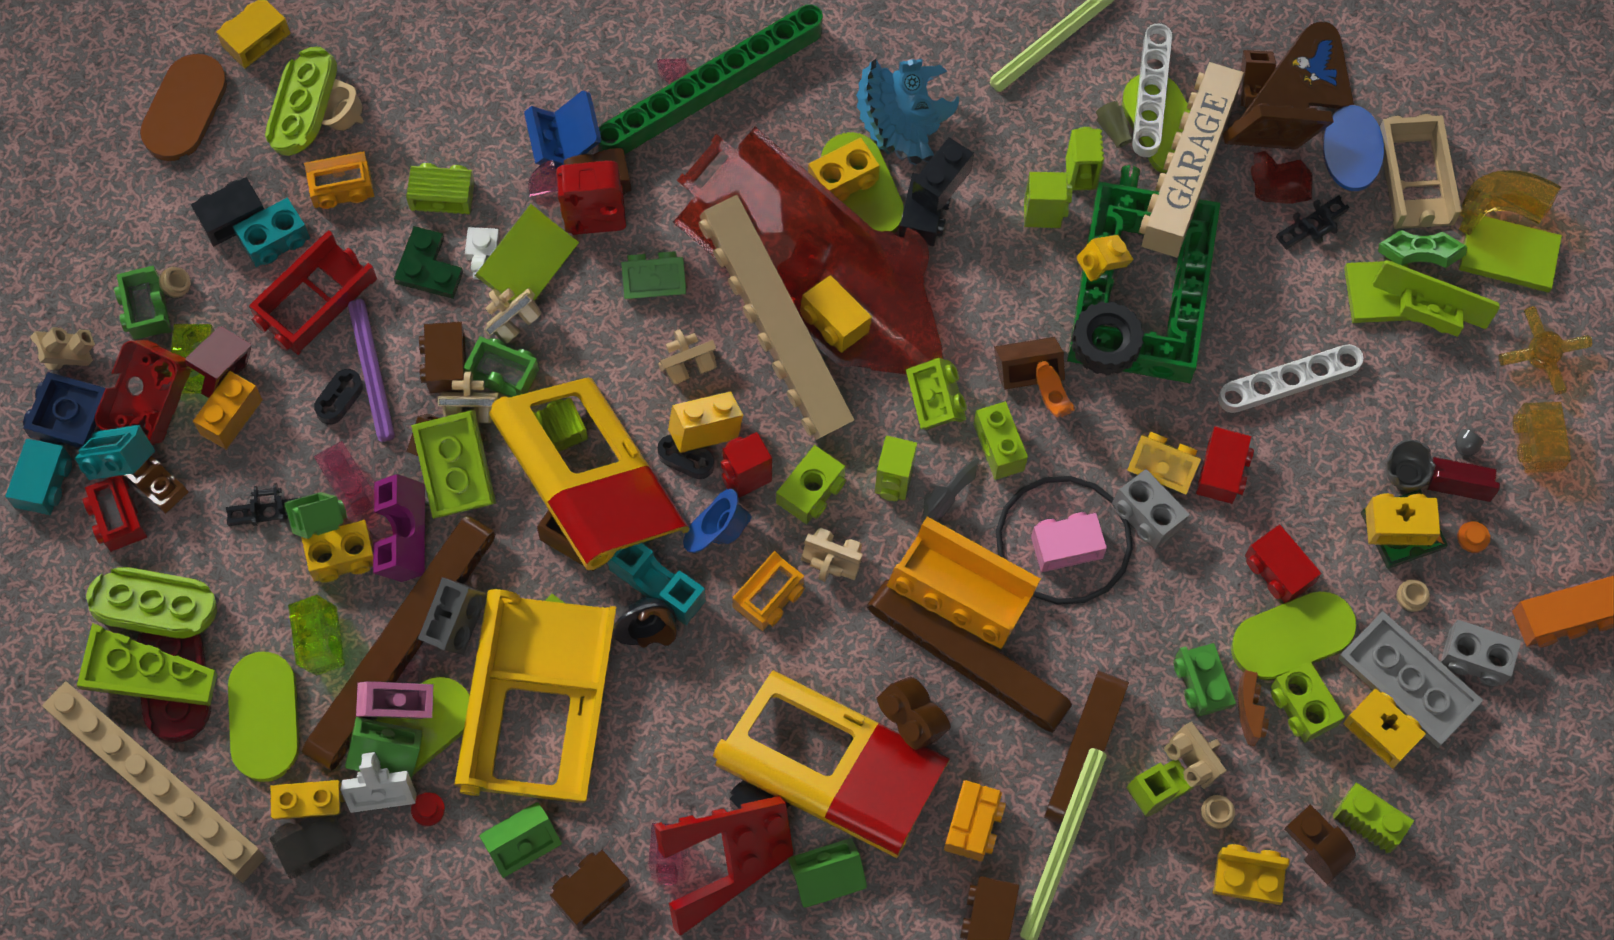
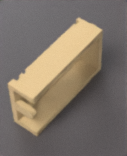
(1420, 212)

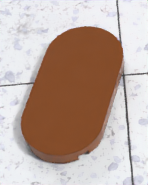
(183, 107)

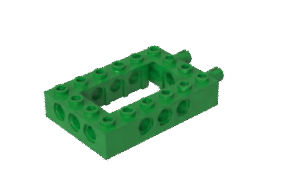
(1123, 209)

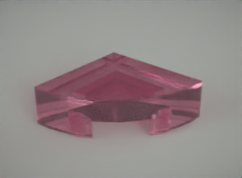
(672, 69)
(543, 179)

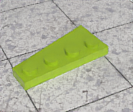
(134, 669)

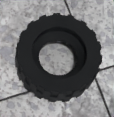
(1107, 314)

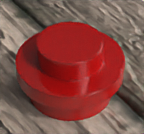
(428, 809)

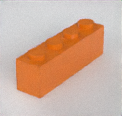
(1566, 612)

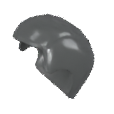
(1409, 465)

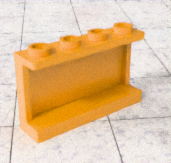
(964, 582)

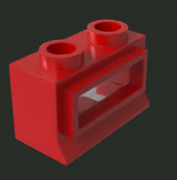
(114, 513)

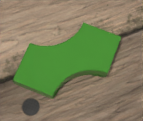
(1410, 248)

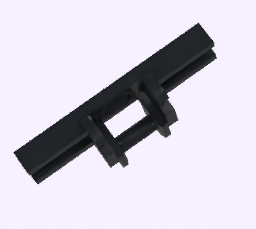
(1309, 229)
(255, 505)

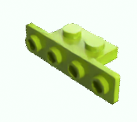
(1434, 301)

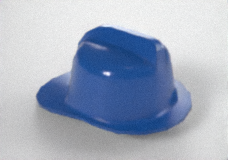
(718, 523)

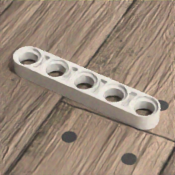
(1152, 102)
(1301, 368)

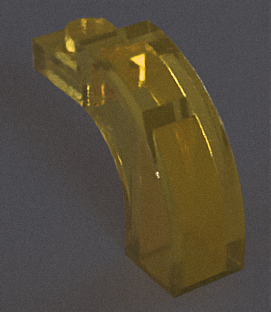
(1508, 191)

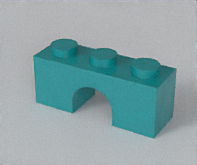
(644, 573)

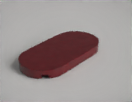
(173, 717)

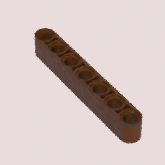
(972, 658)

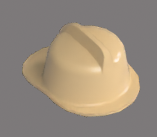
(343, 107)

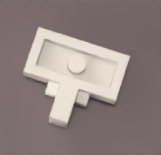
(377, 787)

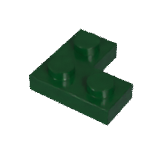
(421, 270)

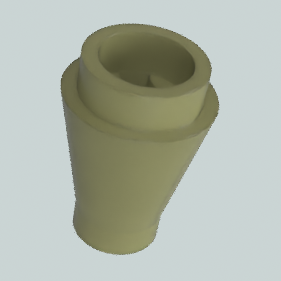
(1114, 123)

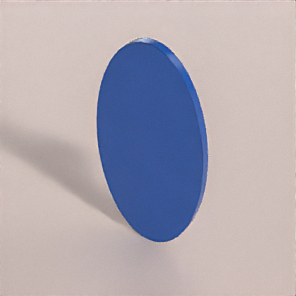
(1353, 148)

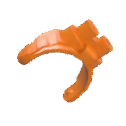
(1053, 391)

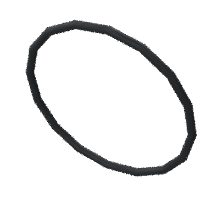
(1113, 581)

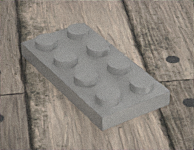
(1416, 680)

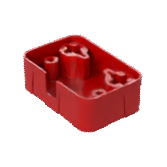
(591, 197)
(159, 395)

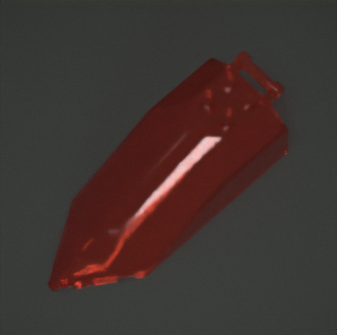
(787, 200)

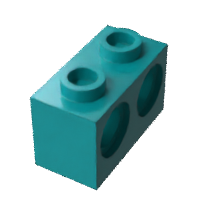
(267, 226)

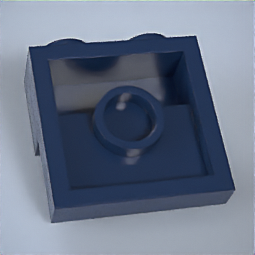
(63, 411)

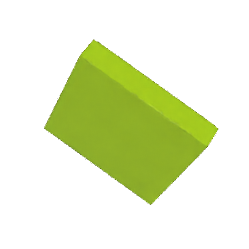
(1367, 301)

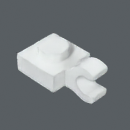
(480, 245)

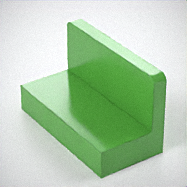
(393, 744)
(520, 839)
(828, 872)

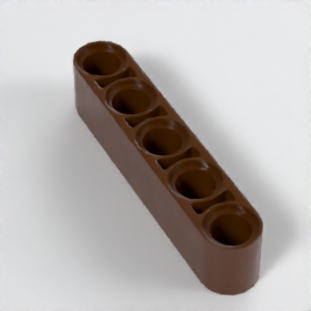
(1092, 732)

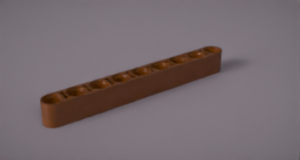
(398, 640)

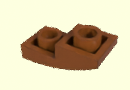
(158, 484)
(1250, 714)

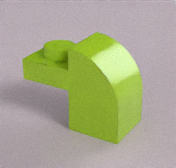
(1158, 787)

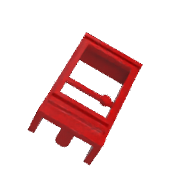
(338, 265)

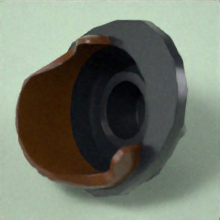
(646, 623)

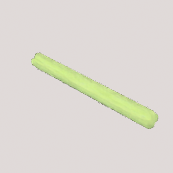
(1047, 43)
(1063, 844)

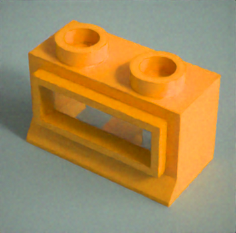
(339, 180)
(769, 592)

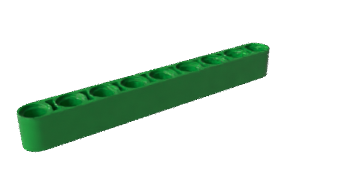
(718, 70)

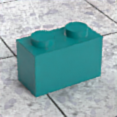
(39, 477)

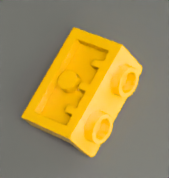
(1168, 464)
(306, 799)
(1250, 874)

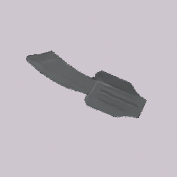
(942, 497)

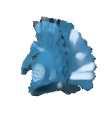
(899, 108)

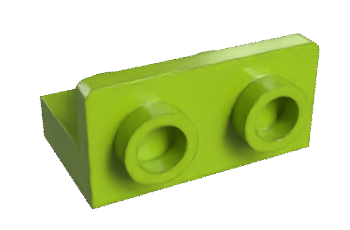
(936, 393)

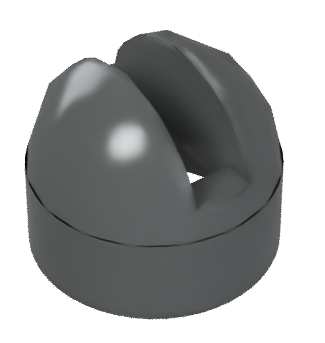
(1468, 442)

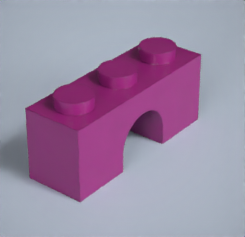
(403, 505)

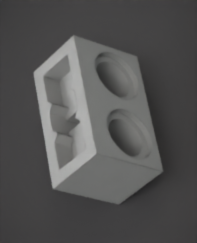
(1155, 504)
(1481, 645)

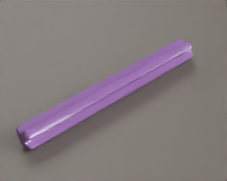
(371, 370)

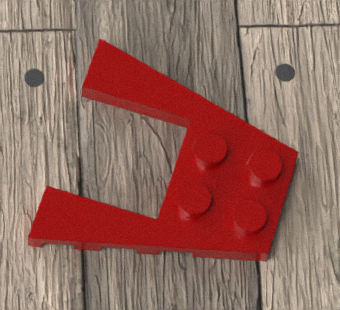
(753, 843)

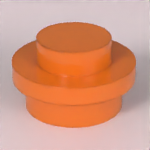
(1473, 537)

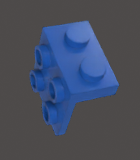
(565, 132)

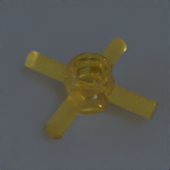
(1550, 341)

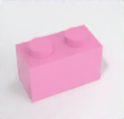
(1068, 541)
(394, 700)

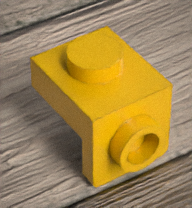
(1103, 255)

